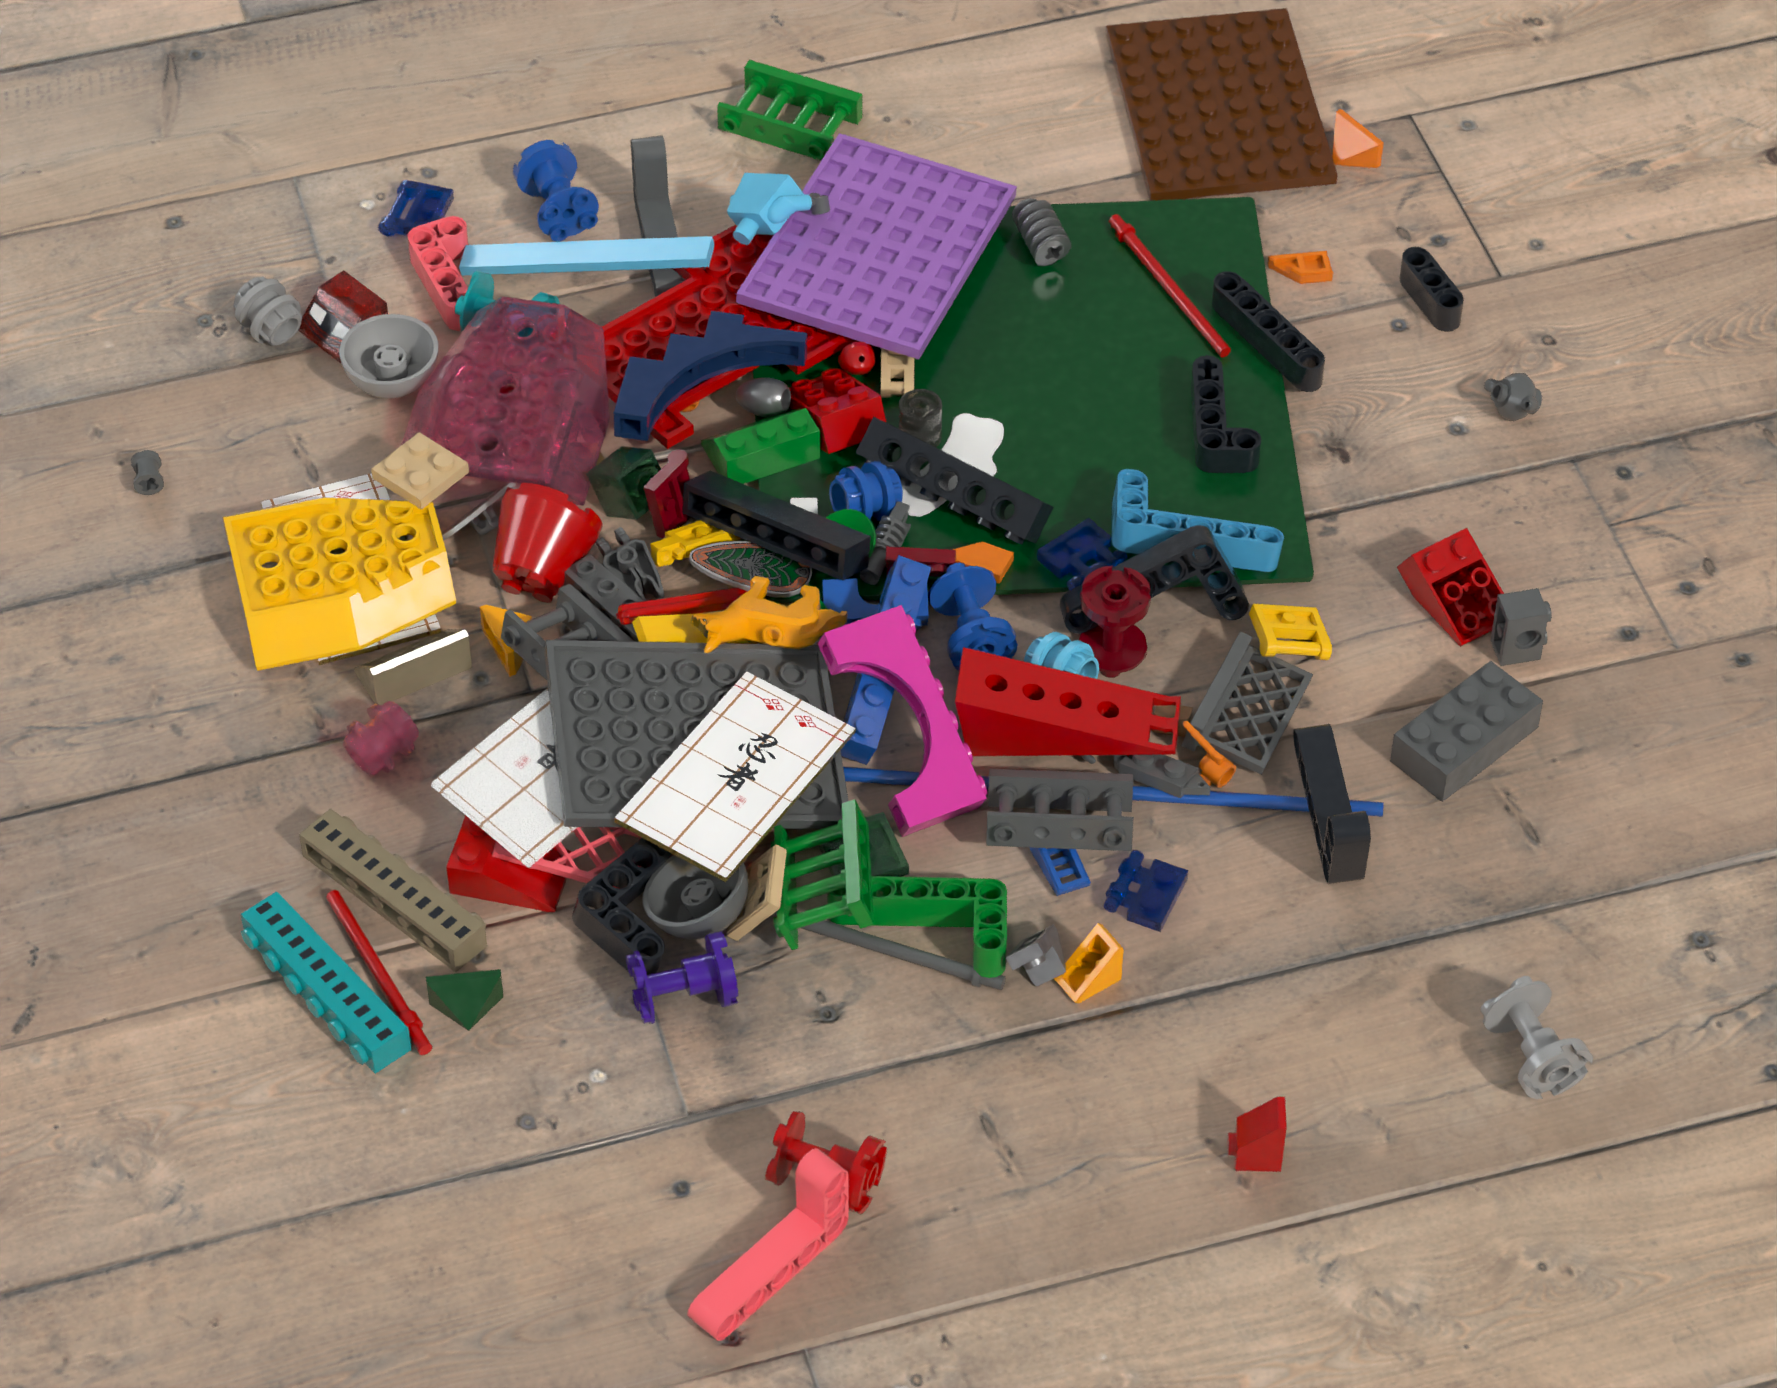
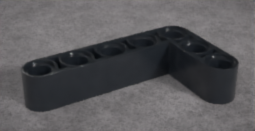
(1163, 577)
(1340, 834)
(611, 908)

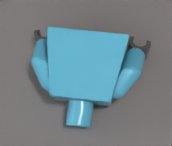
(766, 203)

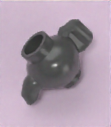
(1514, 396)

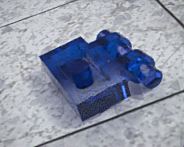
(1076, 547)
(1156, 895)

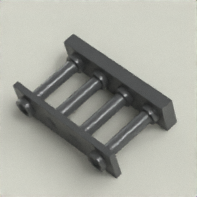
(572, 609)
(1060, 791)

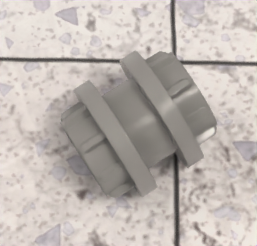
(267, 311)

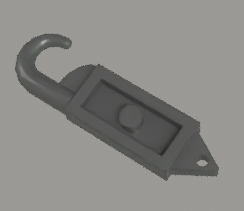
(1161, 773)

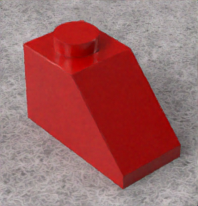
(1259, 1137)

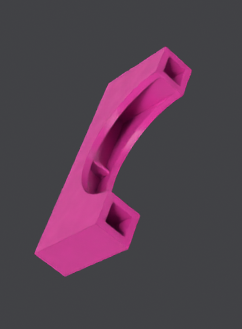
(889, 650)

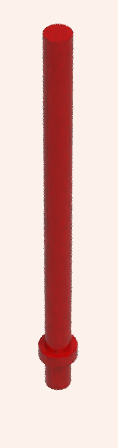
(1126, 233)

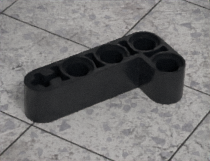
(1215, 445)

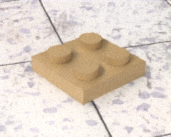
(420, 470)

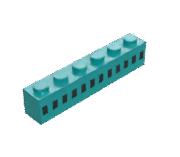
(325, 983)

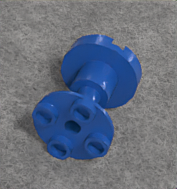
(547, 173)
(963, 593)

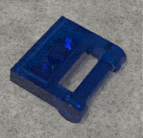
(429, 205)

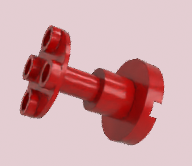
(863, 1166)

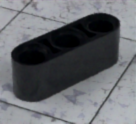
(1431, 289)

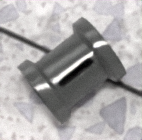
(146, 466)

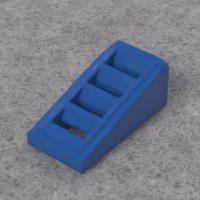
(1048, 866)

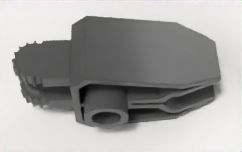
(632, 564)

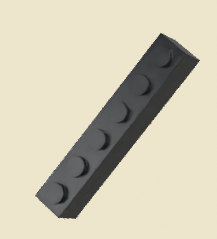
(776, 525)

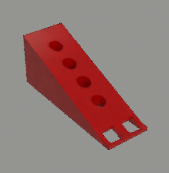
(1045, 711)

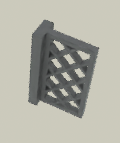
(1226, 684)

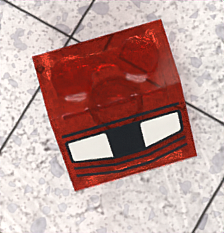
(338, 308)

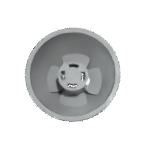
(389, 355)

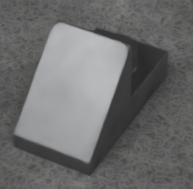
(1039, 955)

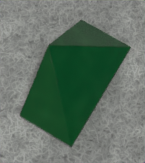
(465, 995)

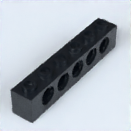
(1029, 512)

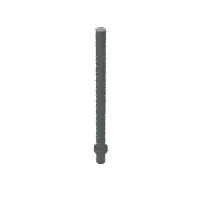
(905, 953)

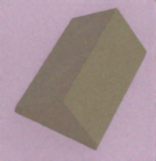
(416, 666)

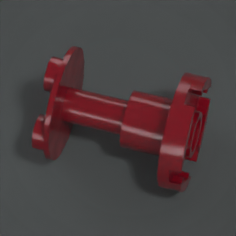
(1116, 603)

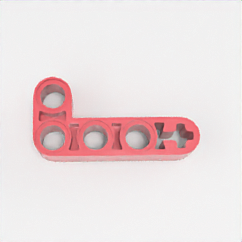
(432, 256)

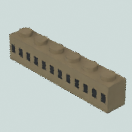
(394, 889)

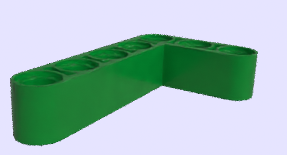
(944, 903)

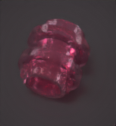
(381, 737)

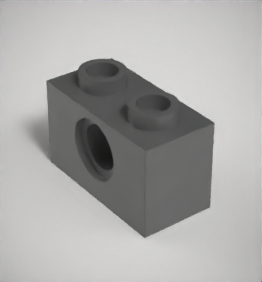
(1520, 626)

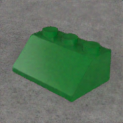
(765, 446)

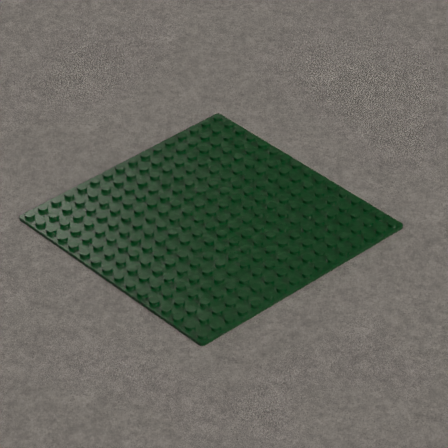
(1092, 381)

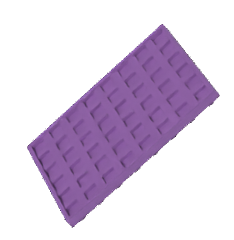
(885, 252)

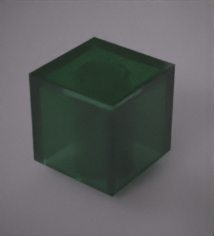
(621, 481)

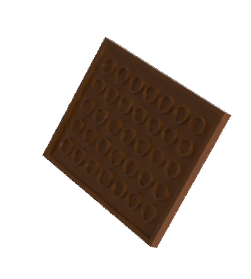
(1220, 105)

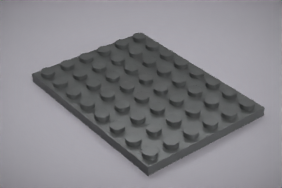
(633, 703)

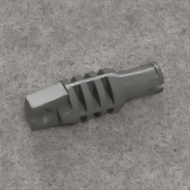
(889, 532)

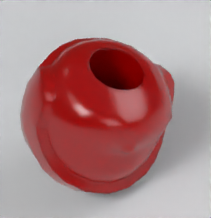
(850, 356)

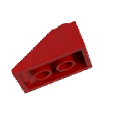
(480, 875)

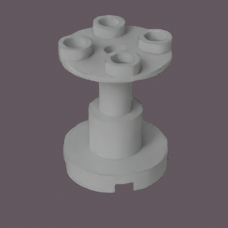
(1550, 1062)

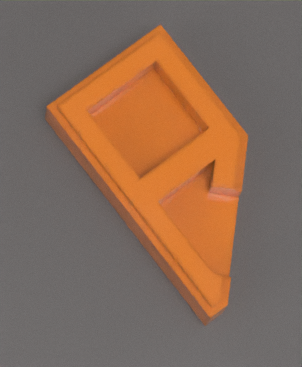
(1303, 267)
(986, 556)

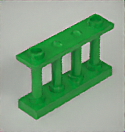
(795, 90)
(854, 878)

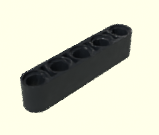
(1268, 331)

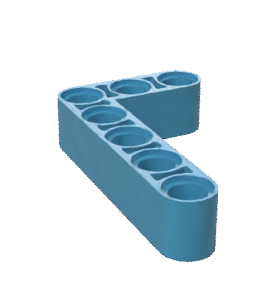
(1140, 528)

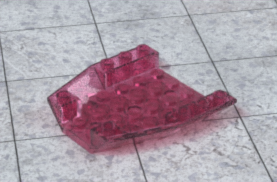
(551, 420)

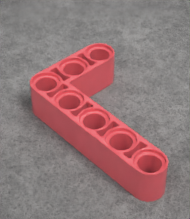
(782, 1252)

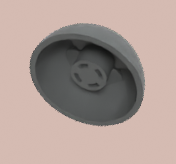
(691, 901)

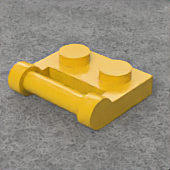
(1290, 623)

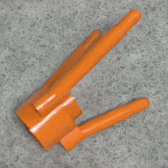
(1214, 765)

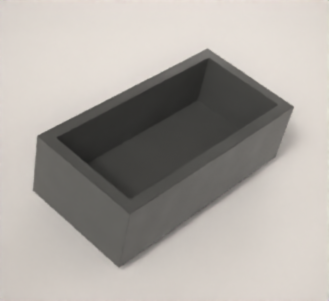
(1466, 731)

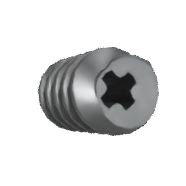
(1041, 231)

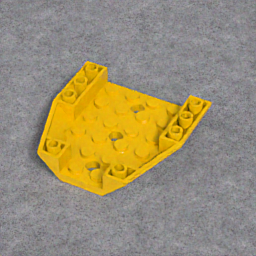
(331, 602)

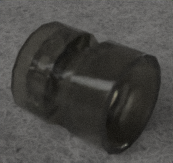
(921, 415)

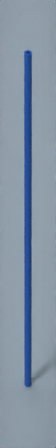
(1141, 793)

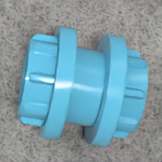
(1061, 654)

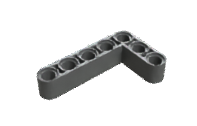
(653, 201)

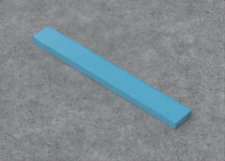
(588, 255)

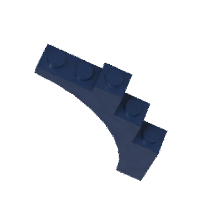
(689, 360)

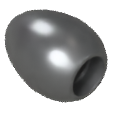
(764, 397)

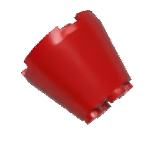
(541, 539)

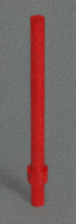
(379, 973)

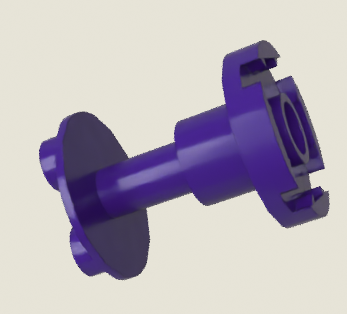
(696, 974)

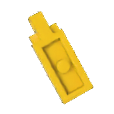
(682, 540)

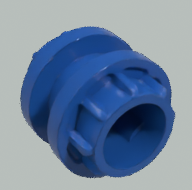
(868, 490)

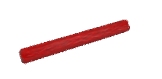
(677, 605)

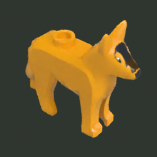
(768, 622)

